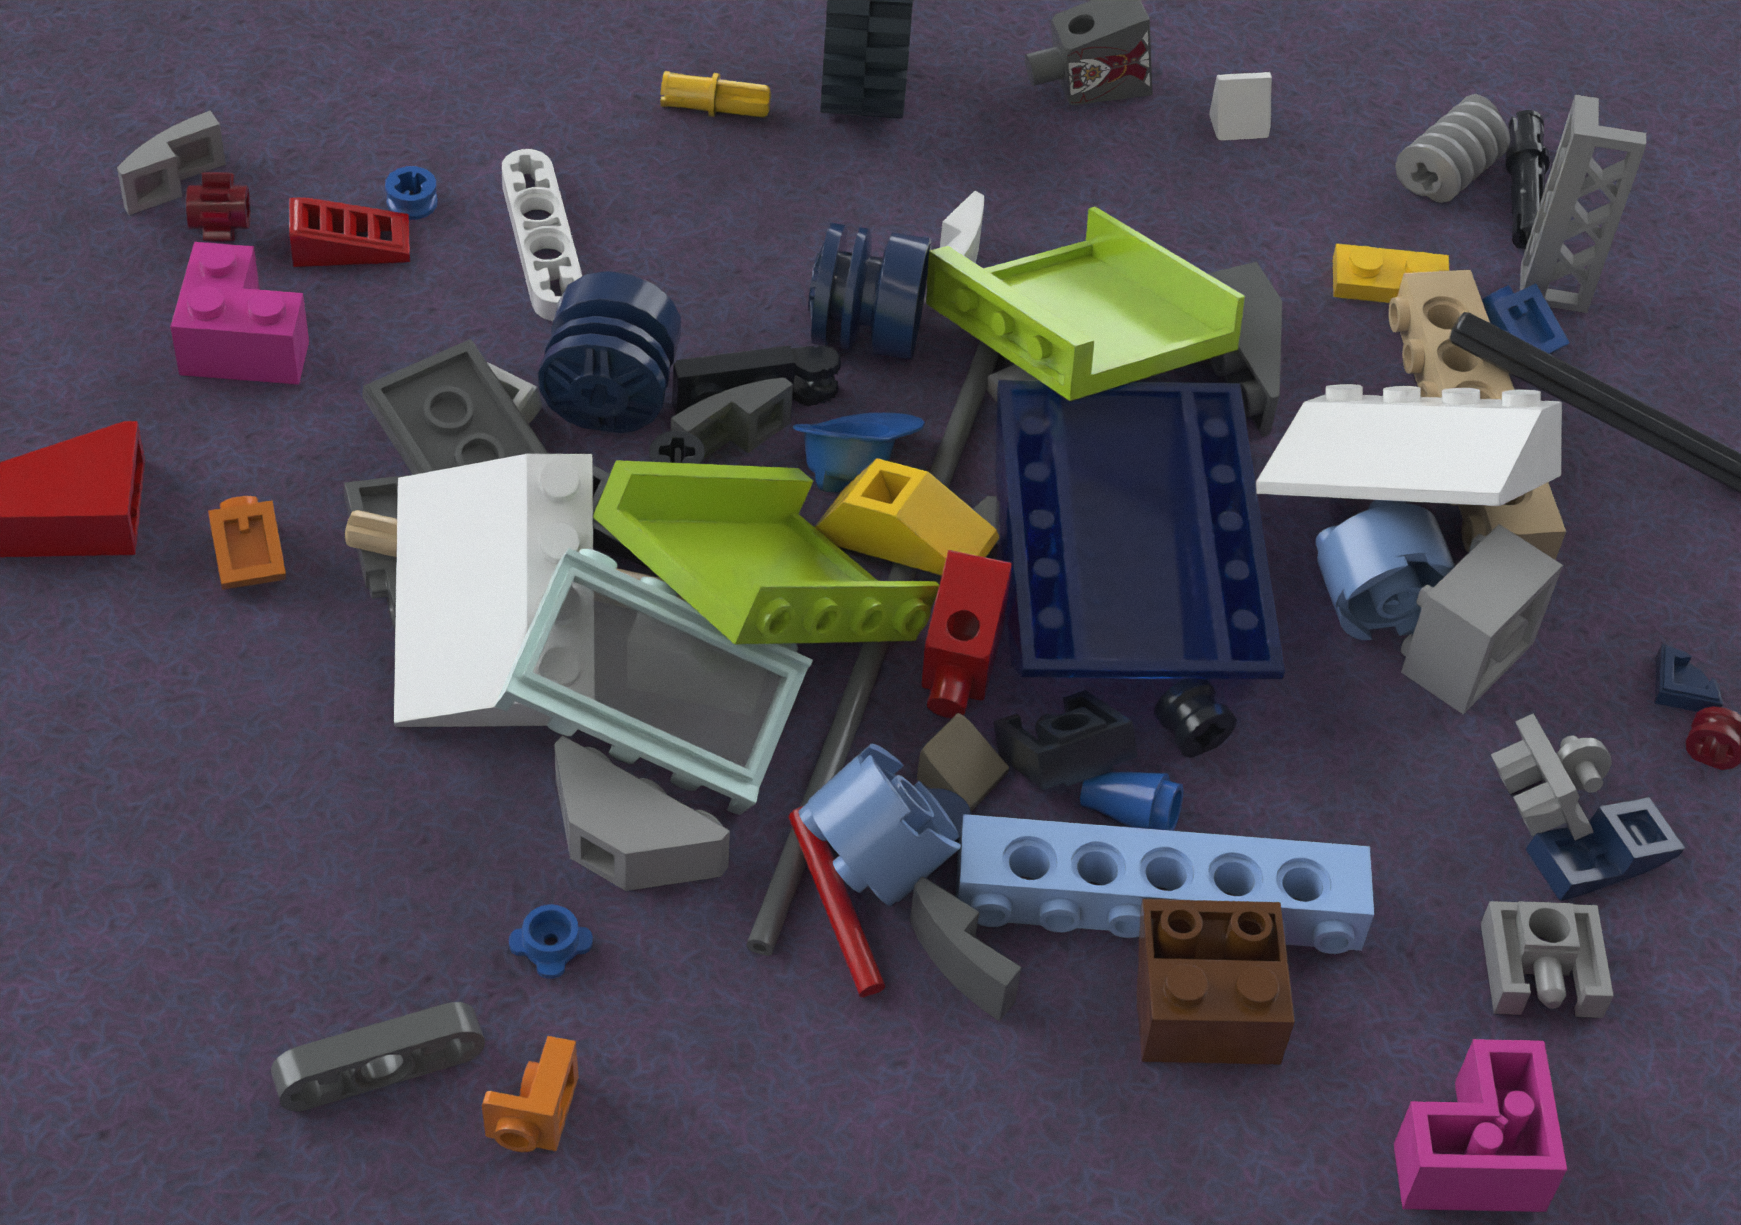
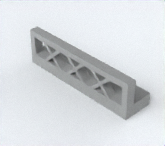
(1560, 203)

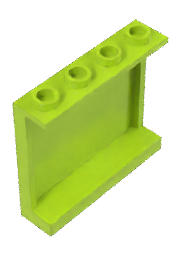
(1090, 309)
(749, 559)

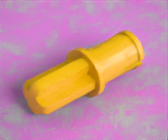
(714, 95)

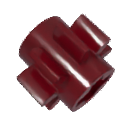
(218, 206)

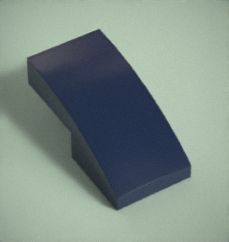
(1624, 844)

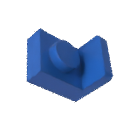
(1526, 317)

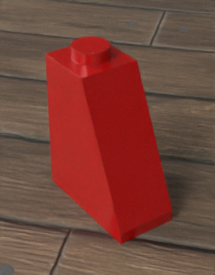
(74, 496)

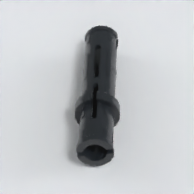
(1527, 164)

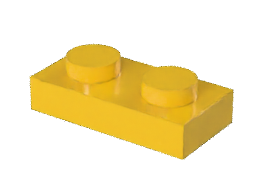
(1378, 272)

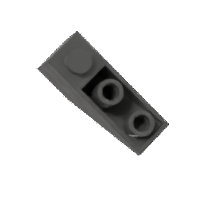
(1259, 350)

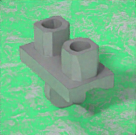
(1574, 767)

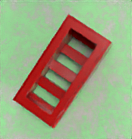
(318, 237)

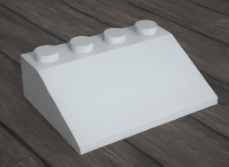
(1417, 446)
(471, 576)

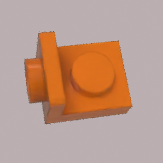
(246, 542)
(543, 1104)

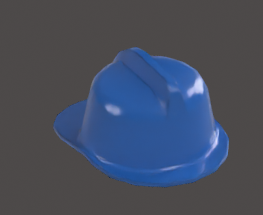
(849, 444)

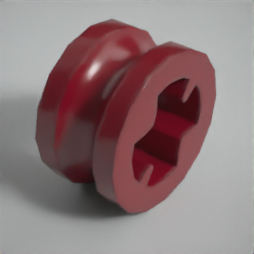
(1715, 738)

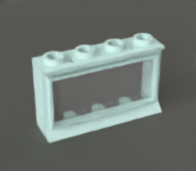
(654, 678)

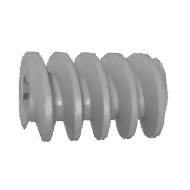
(1454, 150)

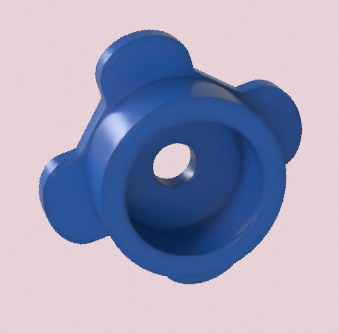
(545, 923)

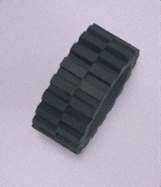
(866, 57)

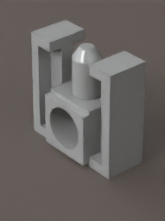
(1574, 945)

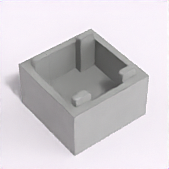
(1479, 617)

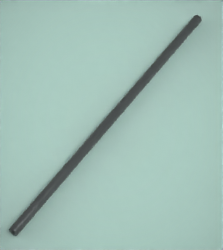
(866, 670)

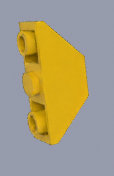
(905, 518)

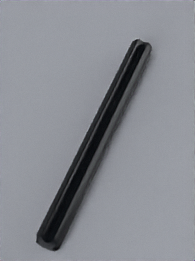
(1598, 399)

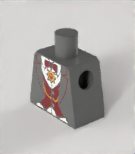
(1097, 52)

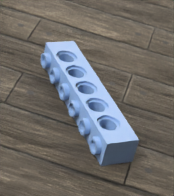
(1135, 861)

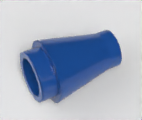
(1135, 798)

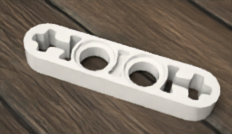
(539, 234)

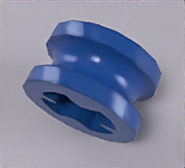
(416, 180)

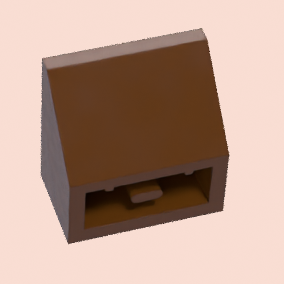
(1213, 982)

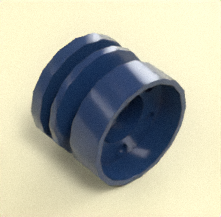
(869, 290)
(610, 352)

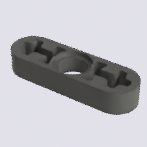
(377, 1056)

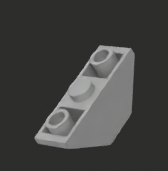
(631, 826)

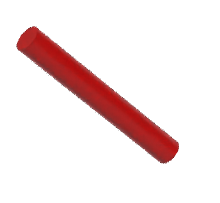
(839, 909)

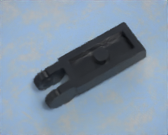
(807, 368)

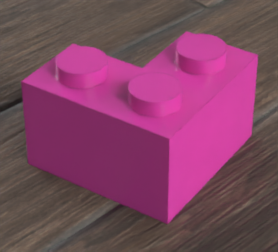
(233, 327)
(1492, 1145)

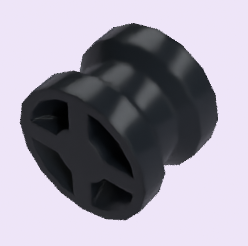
(1195, 716)

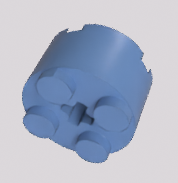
(1380, 565)
(880, 826)

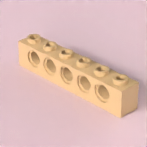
(1424, 317)

